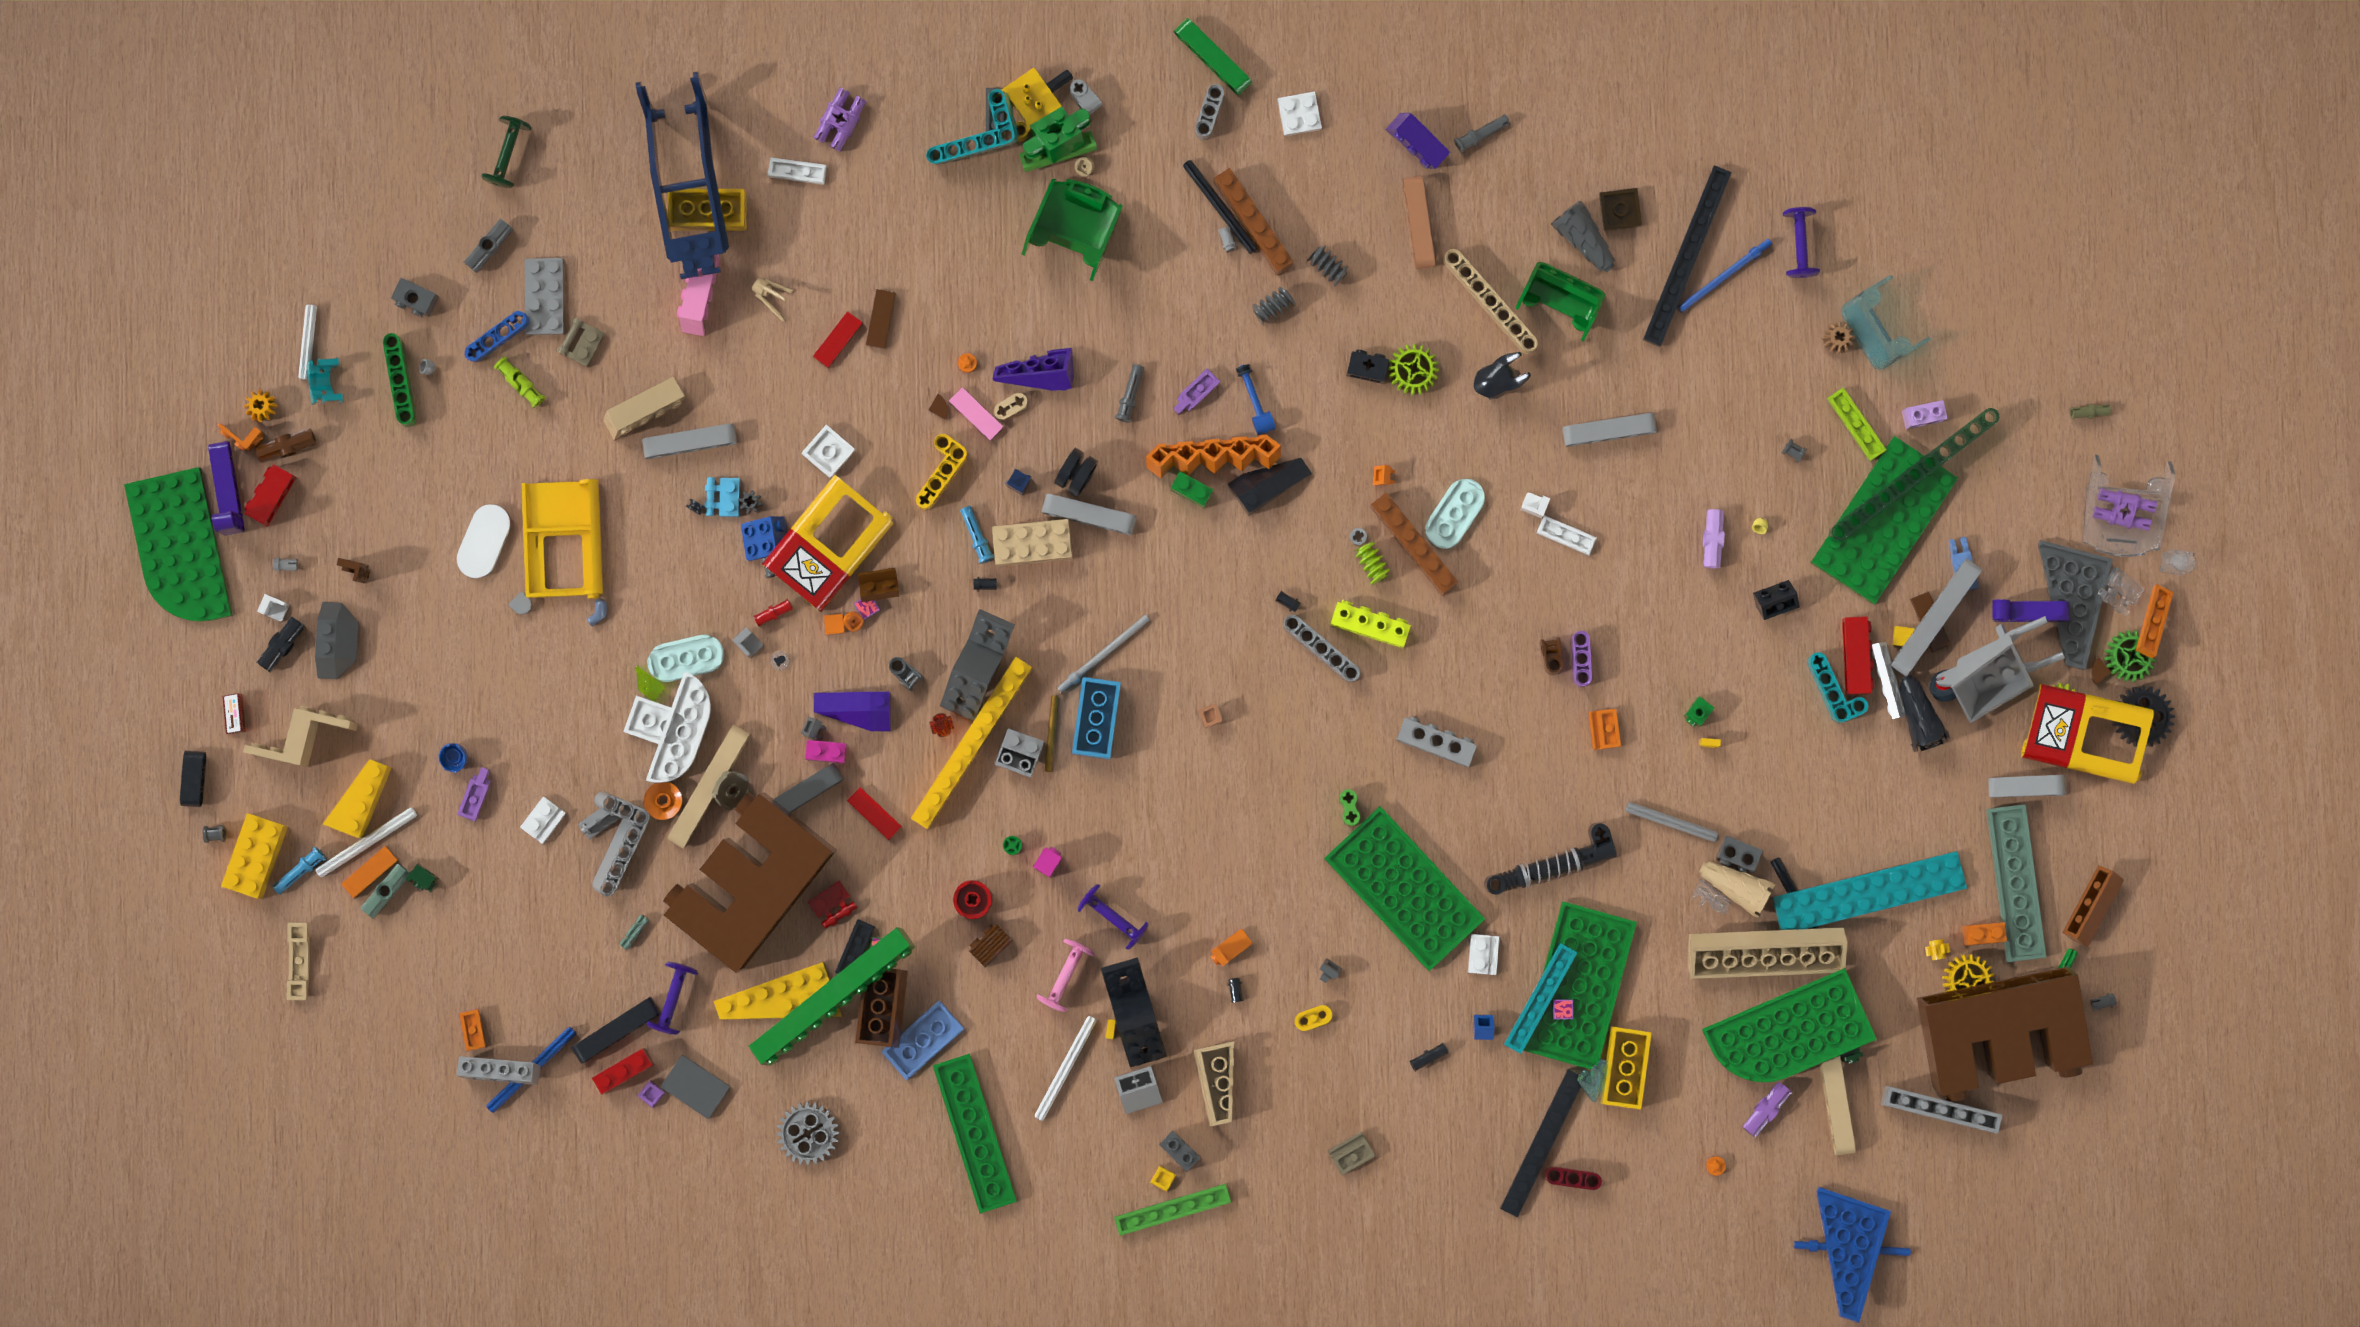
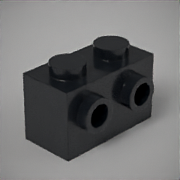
(1776, 600)

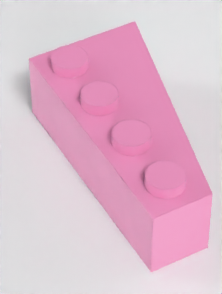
(695, 298)

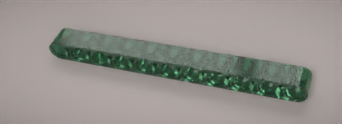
(1922, 471)

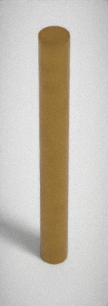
(1051, 733)

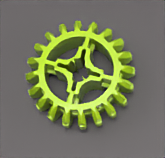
(1405, 367)

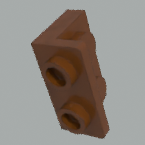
(360, 570)
(878, 584)

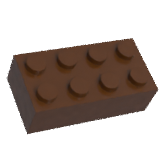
(882, 1010)

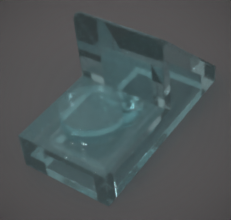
(1593, 1081)

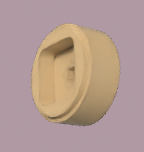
(1084, 166)

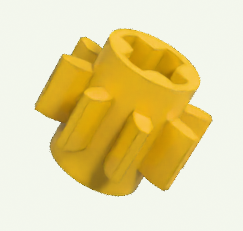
(1937, 949)

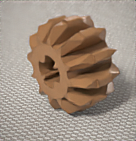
(1837, 331)

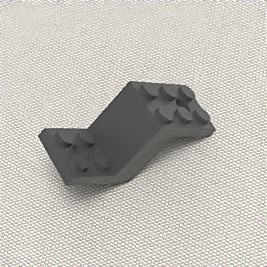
(977, 665)

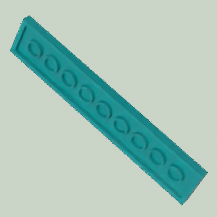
(1870, 892)

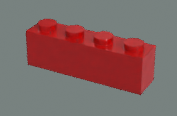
(1857, 655)

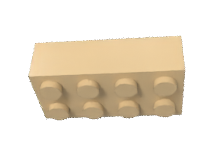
(1032, 543)

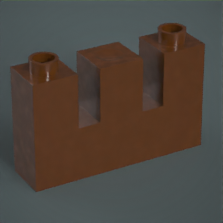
(760, 890)
(2002, 1017)

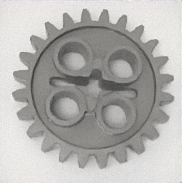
(798, 1118)

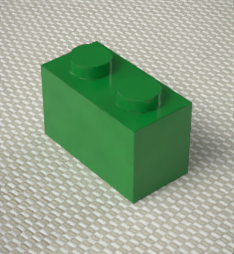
(1191, 489)

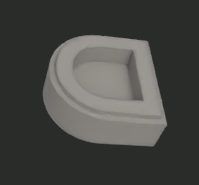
(521, 604)

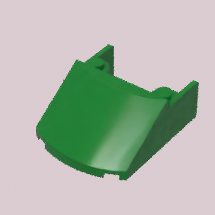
(1077, 219)

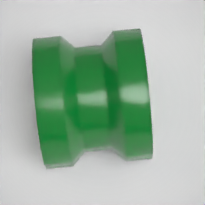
(1012, 845)

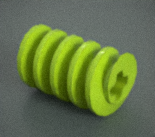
(1372, 563)

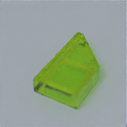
(648, 685)

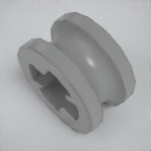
(1353, 534)

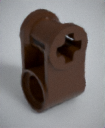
(1552, 654)

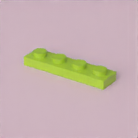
(1856, 424)

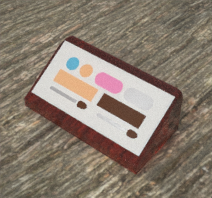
(234, 713)

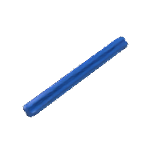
(541, 1060)

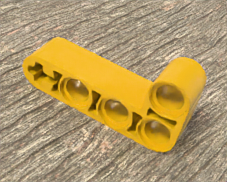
(938, 475)

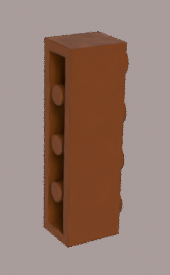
(2093, 906)

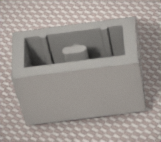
(1019, 753)
(1138, 1089)

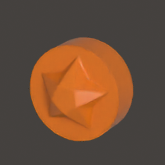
(967, 363)
(853, 621)
(1715, 1166)

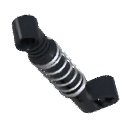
(1557, 865)

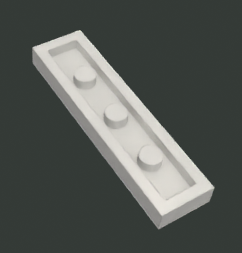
(1890, 686)

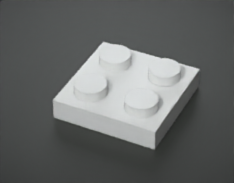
(1299, 114)
(828, 451)

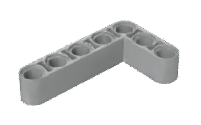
(620, 840)

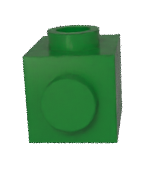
(1698, 712)

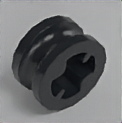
(695, 506)

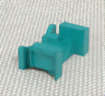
(320, 382)

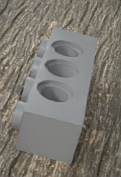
(1406, 736)
(498, 1070)

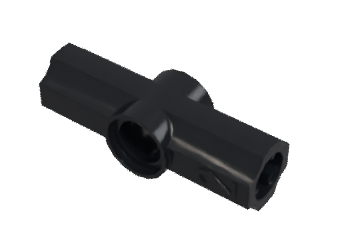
(280, 644)

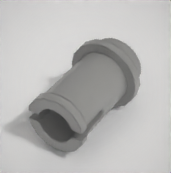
(1227, 239)
(285, 564)

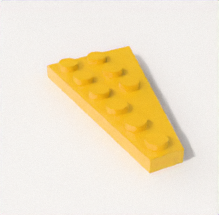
(774, 997)

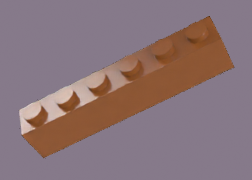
(1253, 221)
(1413, 544)

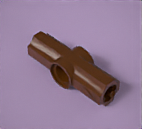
(285, 445)

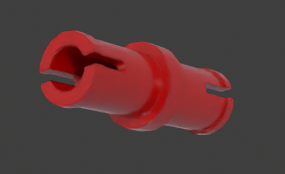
(773, 612)

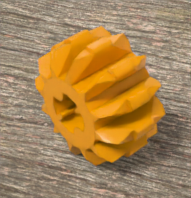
(253, 403)

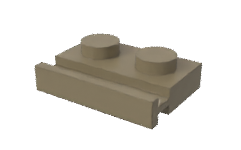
(1351, 1153)

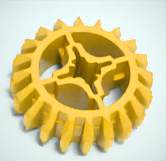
(1966, 972)

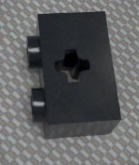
(1358, 369)

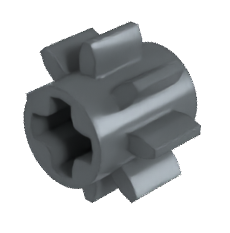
(747, 497)

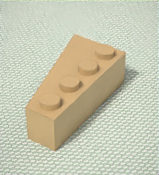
(643, 408)
(1216, 1079)

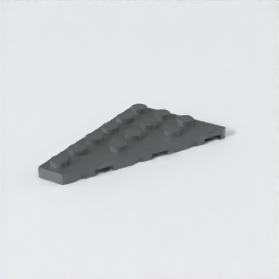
(2077, 579)

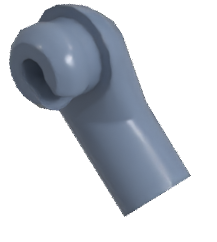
(600, 612)

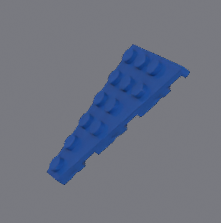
(1853, 1245)

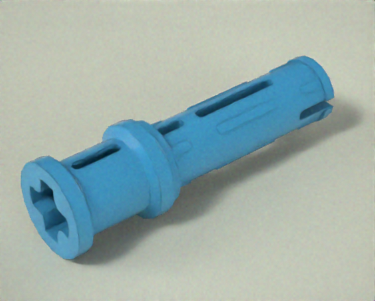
(980, 543)
(306, 865)

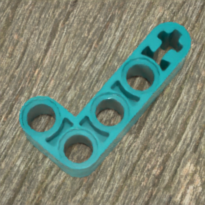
(1825, 689)

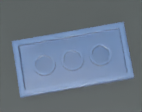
(923, 1040)

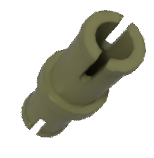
(2090, 411)

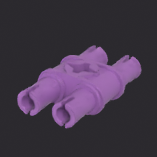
(845, 128)
(2127, 518)

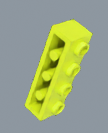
(1370, 625)

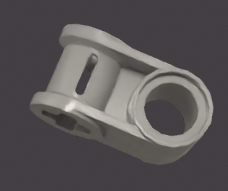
(1087, 99)

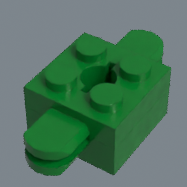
(1063, 141)

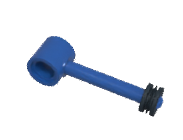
(1263, 421)

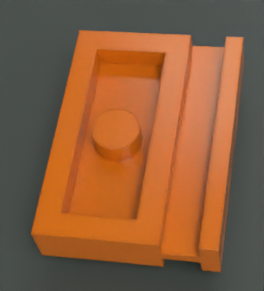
(1604, 729)

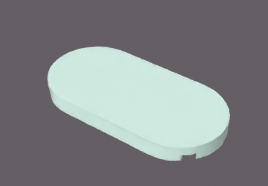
(1455, 513)
(693, 655)

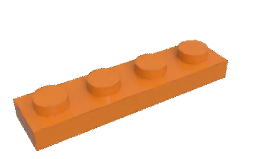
(2154, 621)

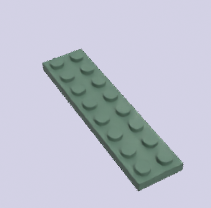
(2016, 882)

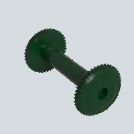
(506, 151)

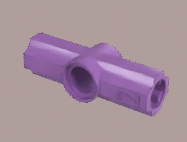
(1766, 1109)

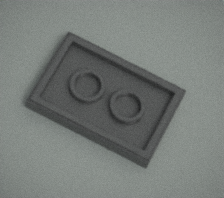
(695, 1086)

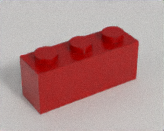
(269, 495)
(623, 1071)

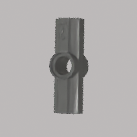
(479, 255)

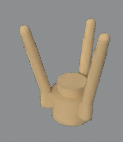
(763, 288)

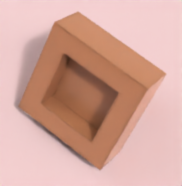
(1210, 715)

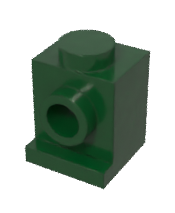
(423, 878)

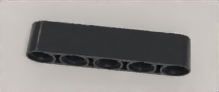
(616, 1030)

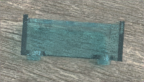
(1869, 331)

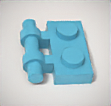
(729, 495)

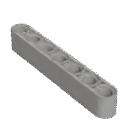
(1936, 617)

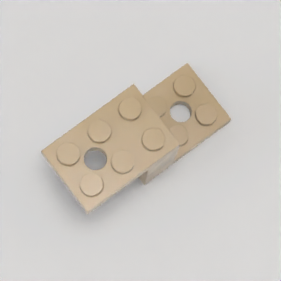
(301, 736)

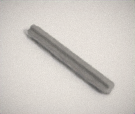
(1671, 821)

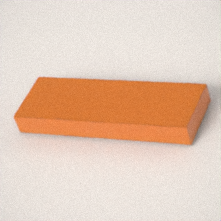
(369, 872)

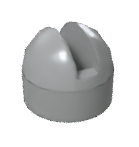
(427, 367)

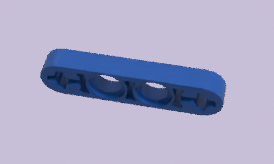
(498, 339)

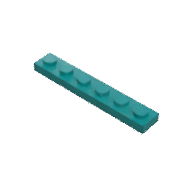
(1540, 998)

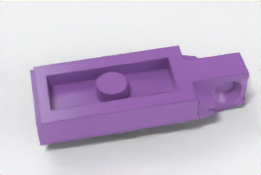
(1196, 391)
(475, 795)

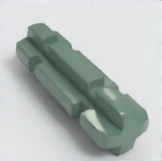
(634, 932)

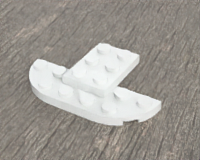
(674, 729)

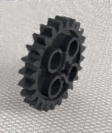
(2154, 702)

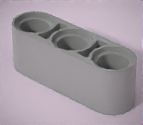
(1209, 121)

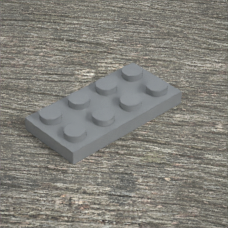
(544, 296)

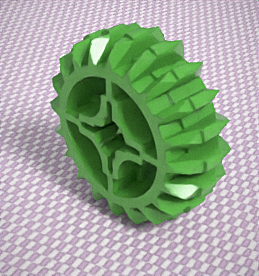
(2138, 659)

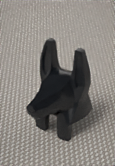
(1499, 377)

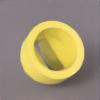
(1758, 529)

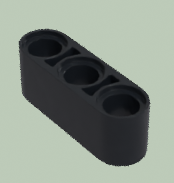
(193, 778)

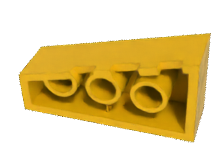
(358, 803)

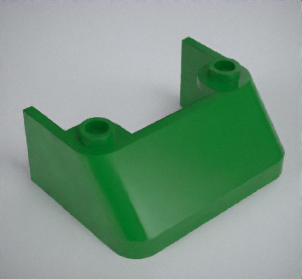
(1563, 294)

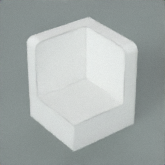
(1535, 505)
(273, 608)

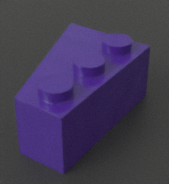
(1418, 140)

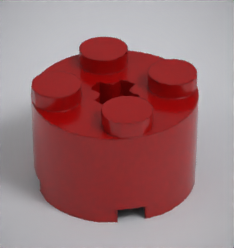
(983, 901)

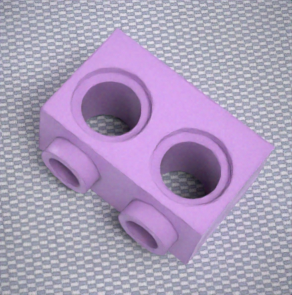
(1924, 414)

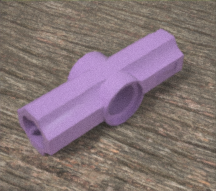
(1713, 538)

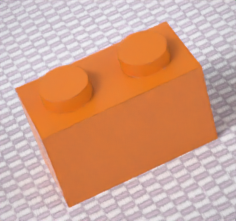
(1984, 933)

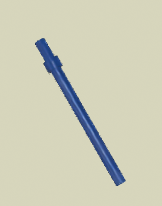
(1754, 253)
(1814, 1246)

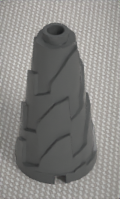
(1584, 235)

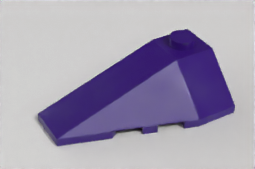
(1045, 372)
(858, 709)

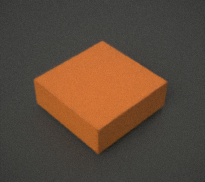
(834, 624)

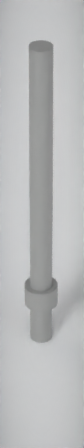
(1075, 677)

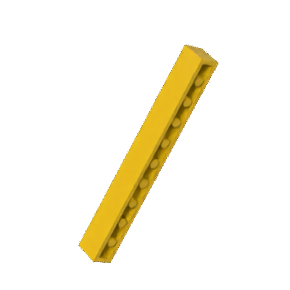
(971, 743)

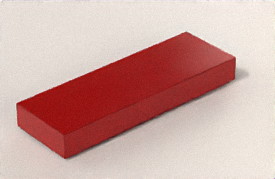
(837, 339)
(874, 813)

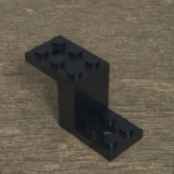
(1133, 1012)

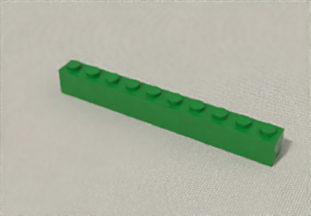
(832, 996)

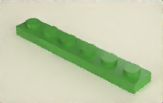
(1172, 1209)

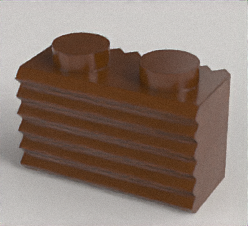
(990, 945)

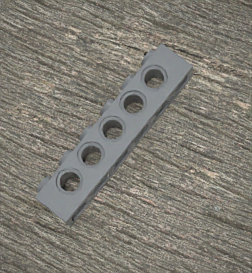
(1941, 1109)

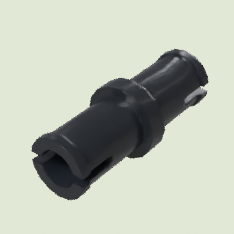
(1429, 1057)

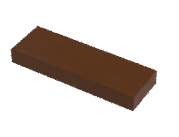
(880, 319)
(1921, 606)

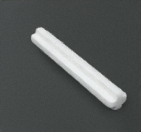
(307, 340)

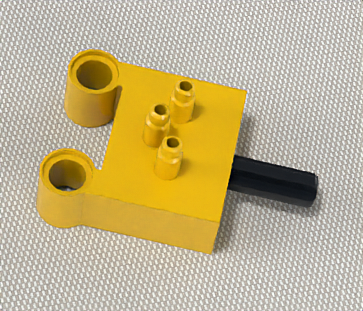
(1034, 97)

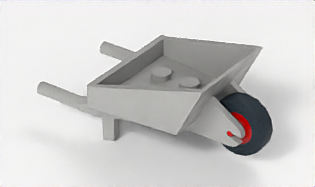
(1990, 674)

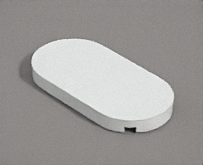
(483, 541)

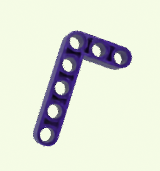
(230, 515)

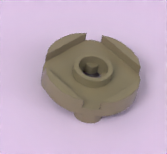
(723, 786)

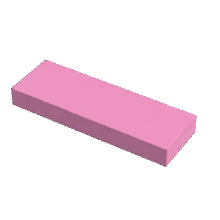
(976, 414)

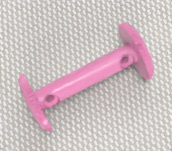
(1065, 975)

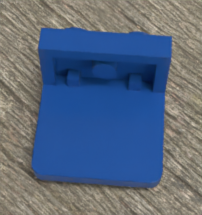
(762, 536)

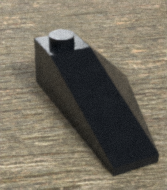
(1263, 485)

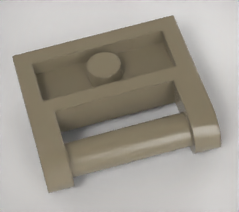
(586, 345)

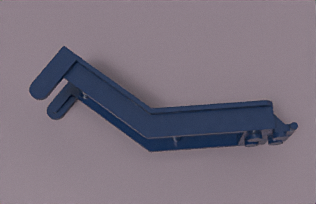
(699, 249)

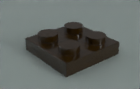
(1620, 209)

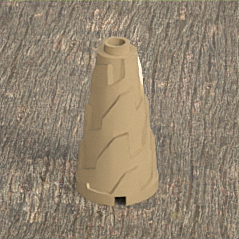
(1740, 887)

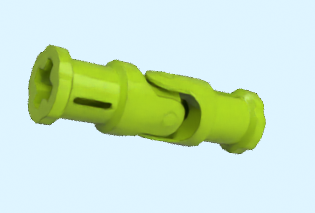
(521, 384)

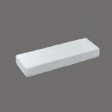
(797, 171)
(1566, 535)

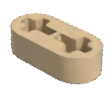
(1013, 410)

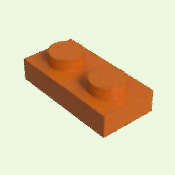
(472, 1030)

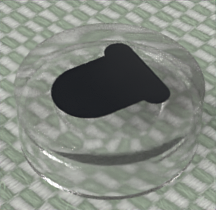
(780, 660)

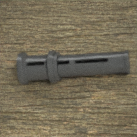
(1474, 137)
(1127, 403)

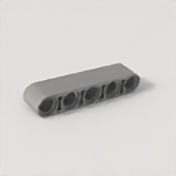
(1609, 429)
(689, 441)
(1089, 514)
(1318, 639)

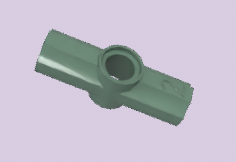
(377, 901)

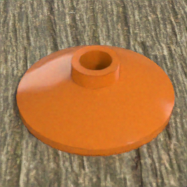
(653, 796)

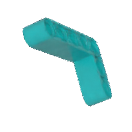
(981, 139)

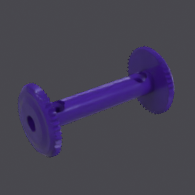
(1799, 215)
(1112, 916)
(672, 998)

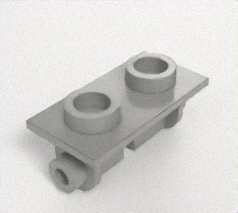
(597, 822)

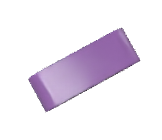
(1578, 668)

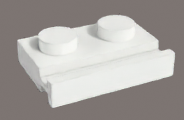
(543, 820)
(1483, 954)

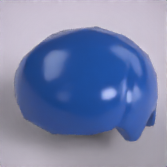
(453, 757)

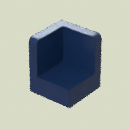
(1018, 481)

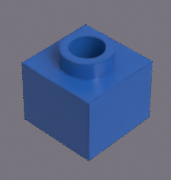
(1483, 1027)

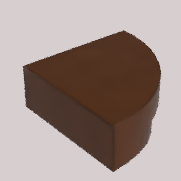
(939, 407)
(2099, 670)

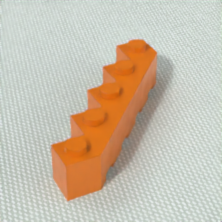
(1213, 454)

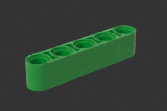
(1212, 56)
(394, 372)

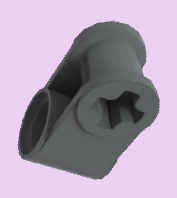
(906, 674)

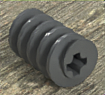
(1329, 265)
(1272, 305)

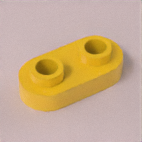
(1313, 1018)

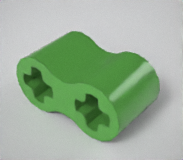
(1349, 807)

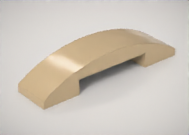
(298, 961)

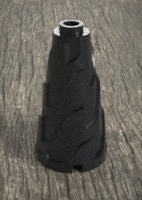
(1923, 722)

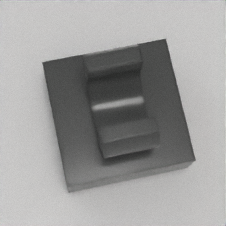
(812, 727)
(1329, 970)

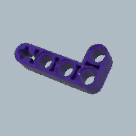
(2028, 611)

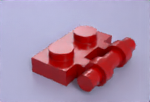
(829, 899)

